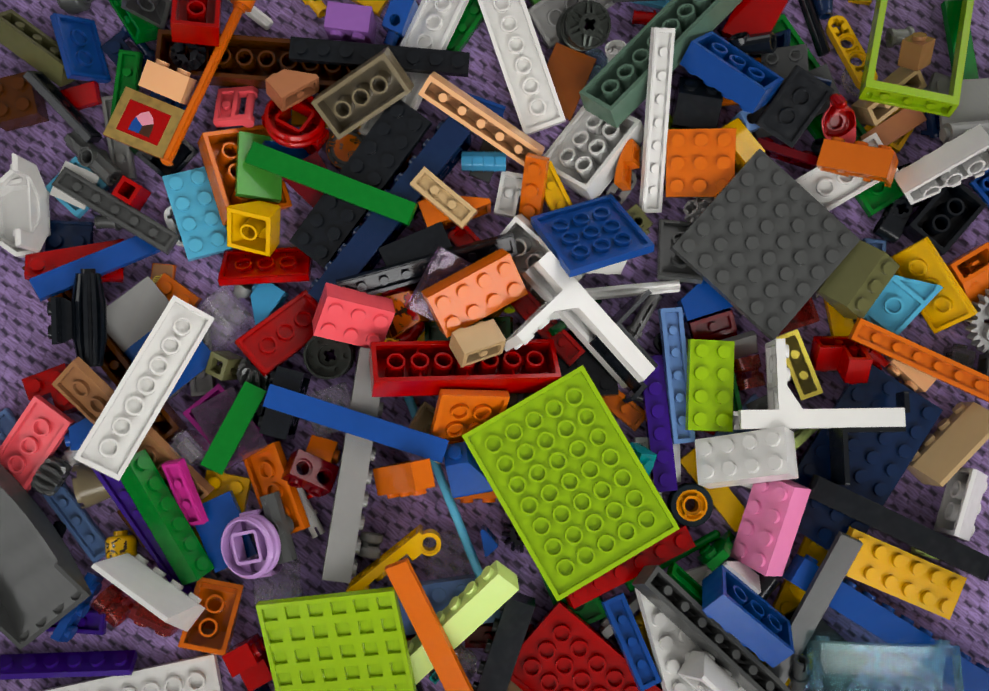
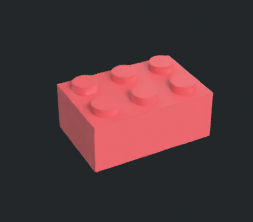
(352, 316)

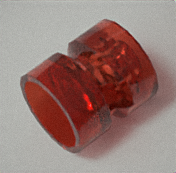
(746, 364)
(113, 605)

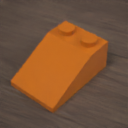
(432, 215)
(216, 624)

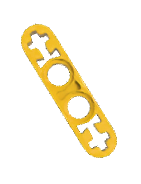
(847, 54)

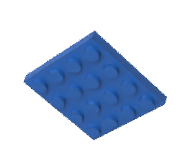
(591, 235)

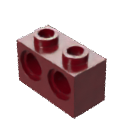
(311, 467)

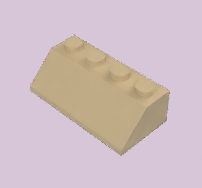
(951, 444)

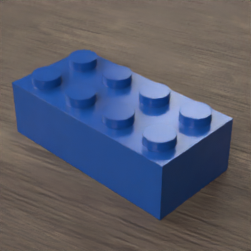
(731, 72)
(747, 616)

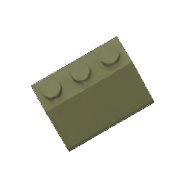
(858, 280)

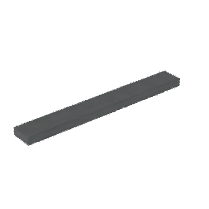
(818, 597)

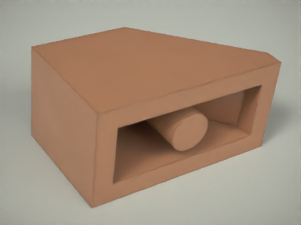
(291, 87)

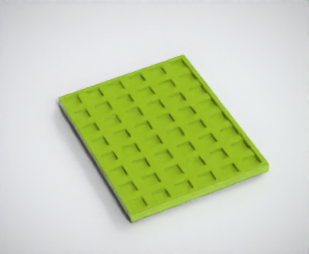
(337, 642)

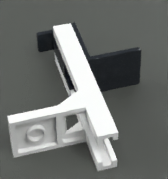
(589, 322)
(787, 412)

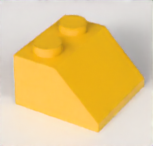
(254, 227)

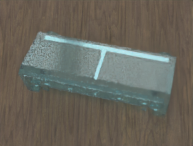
(883, 666)

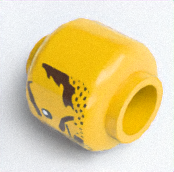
(120, 544)

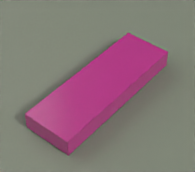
(185, 491)

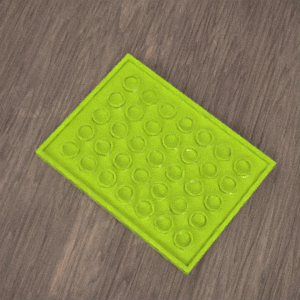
(570, 483)

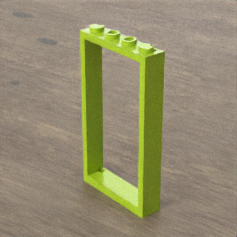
(911, 97)

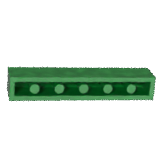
(165, 519)

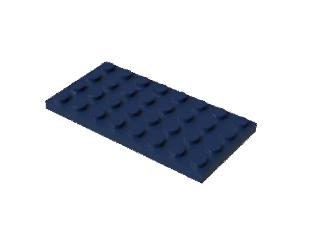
(874, 458)

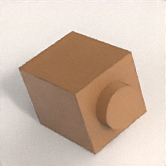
(916, 51)

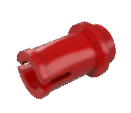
(642, 17)
(878, 358)

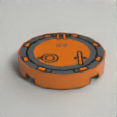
(341, 150)

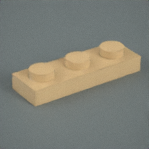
(443, 198)

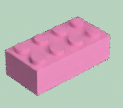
(770, 526)

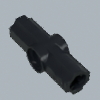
(755, 43)

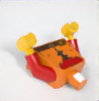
(406, 323)

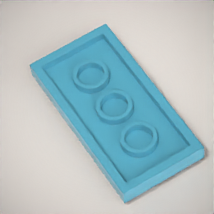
(196, 213)

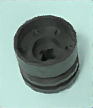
(572, 22)
(317, 359)

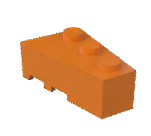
(858, 160)
(404, 478)

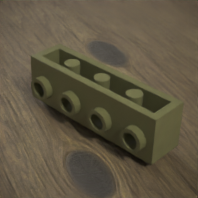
(32, 46)

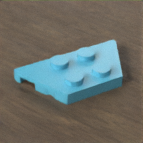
(901, 303)

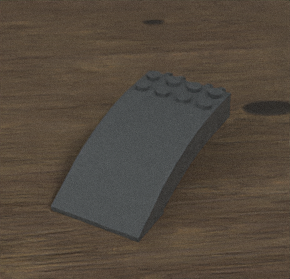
(36, 567)

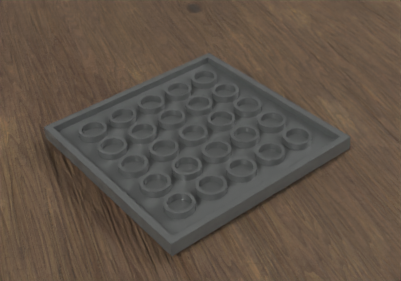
(765, 244)

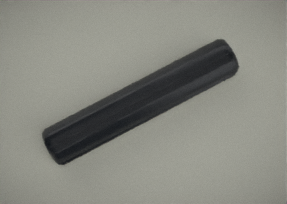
(814, 27)

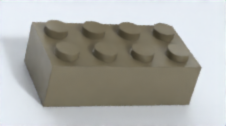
(363, 93)

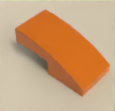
(627, 161)

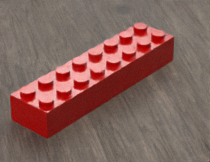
(428, 366)

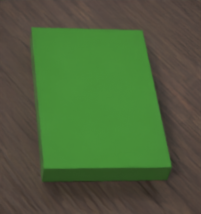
(253, 181)

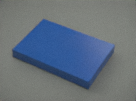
(80, 48)
(219, 513)

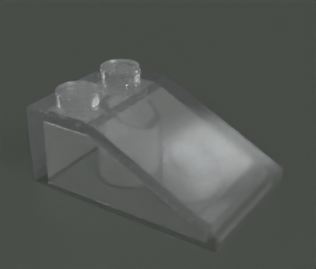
(230, 320)

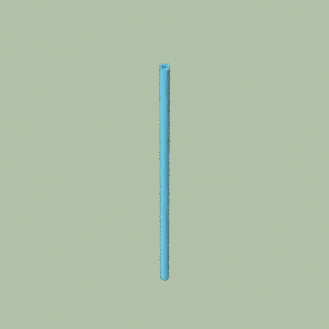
(450, 502)

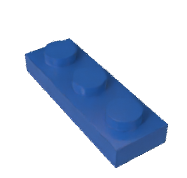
(68, 624)

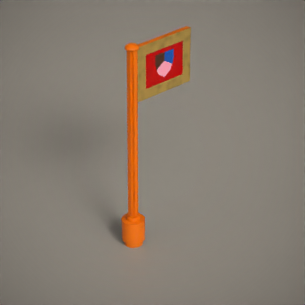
(159, 126)

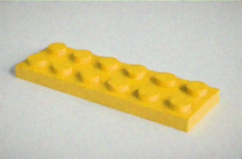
(905, 575)

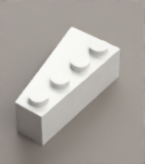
(946, 166)

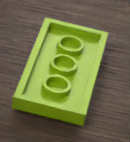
(710, 385)

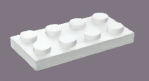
(836, 189)

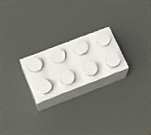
(746, 458)

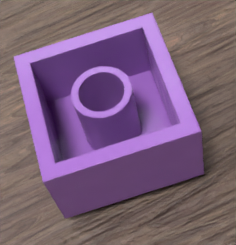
(350, 22)

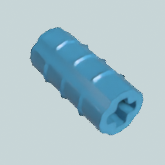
(483, 161)

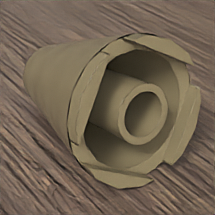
(88, 487)

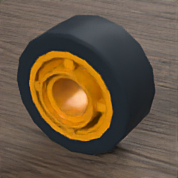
(701, 510)

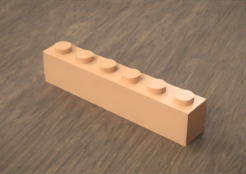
(479, 118)

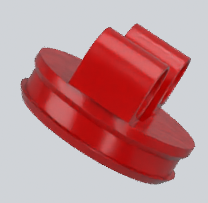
(309, 137)

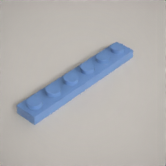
(675, 371)

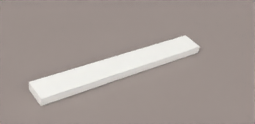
(656, 119)

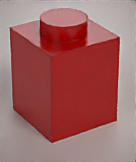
(131, 193)

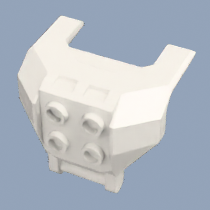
(23, 209)

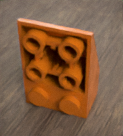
(972, 271)

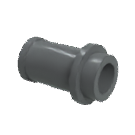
(103, 223)

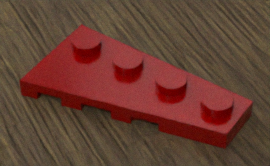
(45, 261)

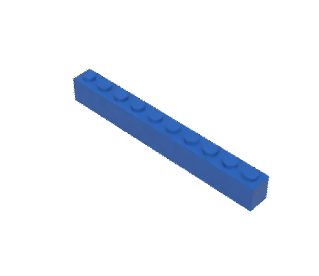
(880, 618)

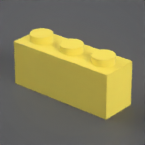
(801, 366)

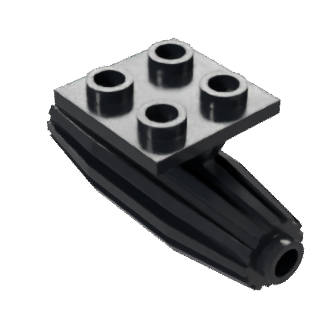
(81, 318)

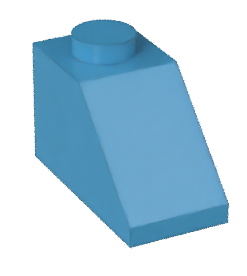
(266, 299)

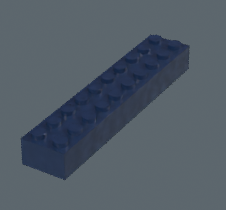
(362, 252)

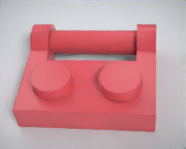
(228, 107)

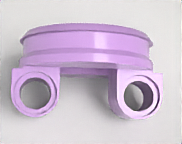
(266, 541)

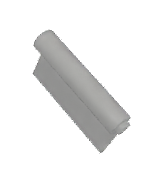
(972, 108)

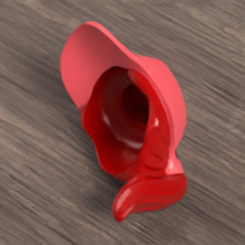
(839, 120)

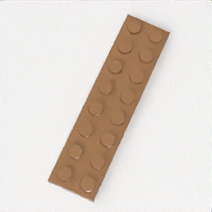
(91, 394)

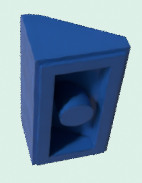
(489, 540)

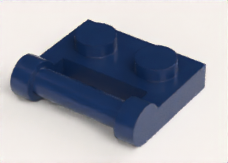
(118, 42)

